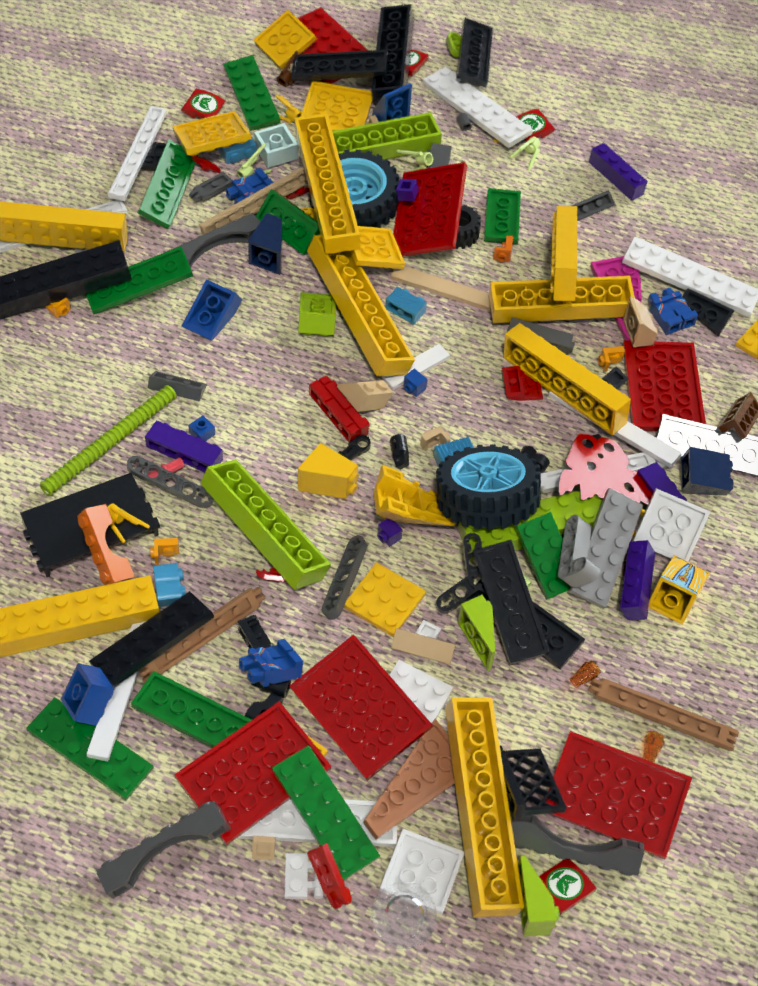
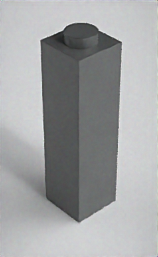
(557, 338)

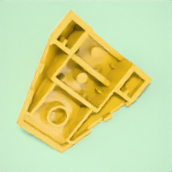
(406, 501)

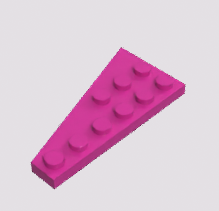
(615, 267)

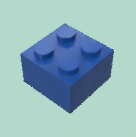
(87, 694)

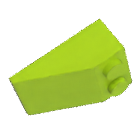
(317, 314)
(477, 625)
(539, 911)

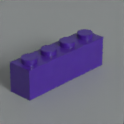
(617, 171)
(181, 445)
(657, 478)
(638, 580)

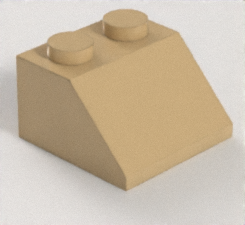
(639, 324)
(366, 394)

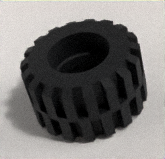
(468, 227)

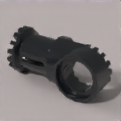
(354, 449)

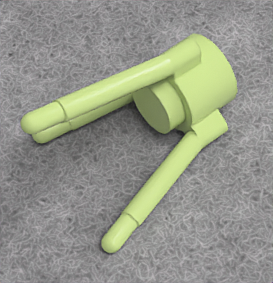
(530, 146)
(422, 159)
(246, 169)

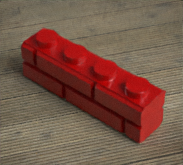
(338, 408)

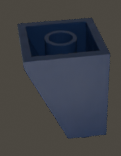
(266, 244)
(706, 472)

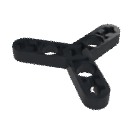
(466, 583)

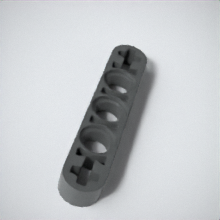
(164, 474)
(334, 604)

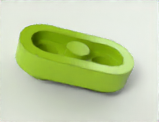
(453, 42)

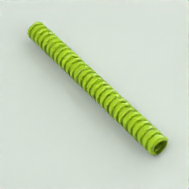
(108, 440)

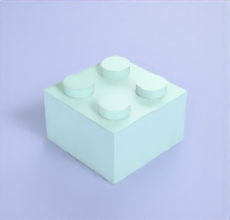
(279, 147)

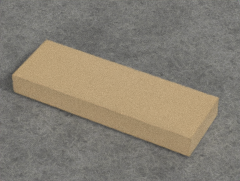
(423, 646)

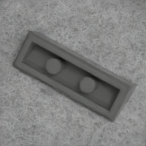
(594, 205)
(183, 387)

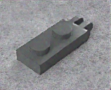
(211, 187)

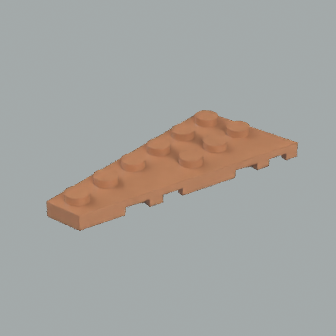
(418, 781)

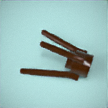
(285, 75)

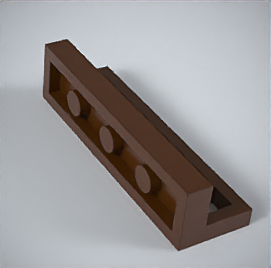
(741, 416)

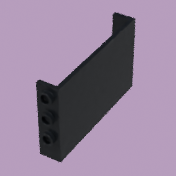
(55, 525)

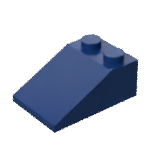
(394, 104)
(211, 310)

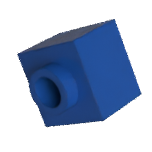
(415, 382)
(202, 428)

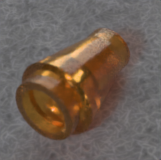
(585, 674)
(652, 745)

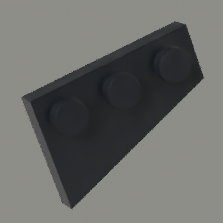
(710, 313)

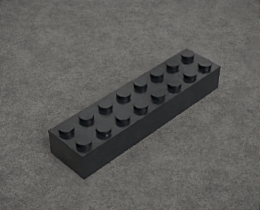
(396, 36)
(62, 279)

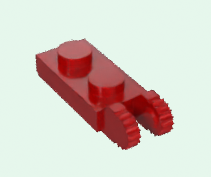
(329, 876)

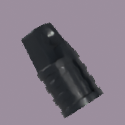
(400, 450)
(280, 688)

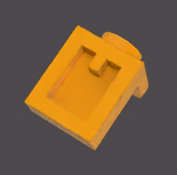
(59, 308)
(610, 355)
(165, 547)

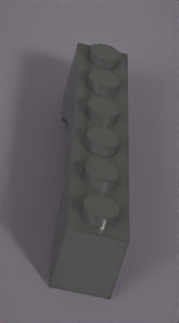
(233, 232)
(619, 855)
(121, 873)

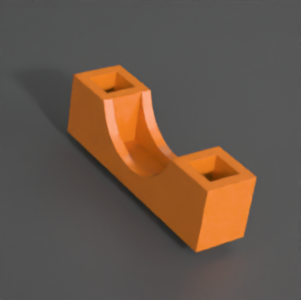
(110, 566)

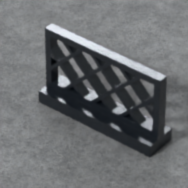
(516, 797)

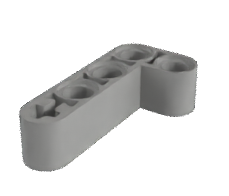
(574, 563)

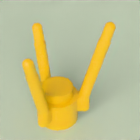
(291, 111)
(118, 515)

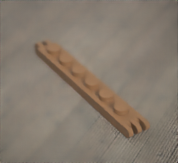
(223, 619)
(664, 713)

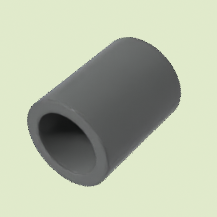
(464, 122)

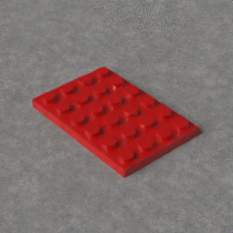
(330, 36)
(434, 216)
(663, 382)
(360, 707)
(240, 770)
(619, 794)

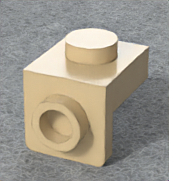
(434, 437)

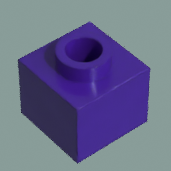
(407, 190)
(389, 532)

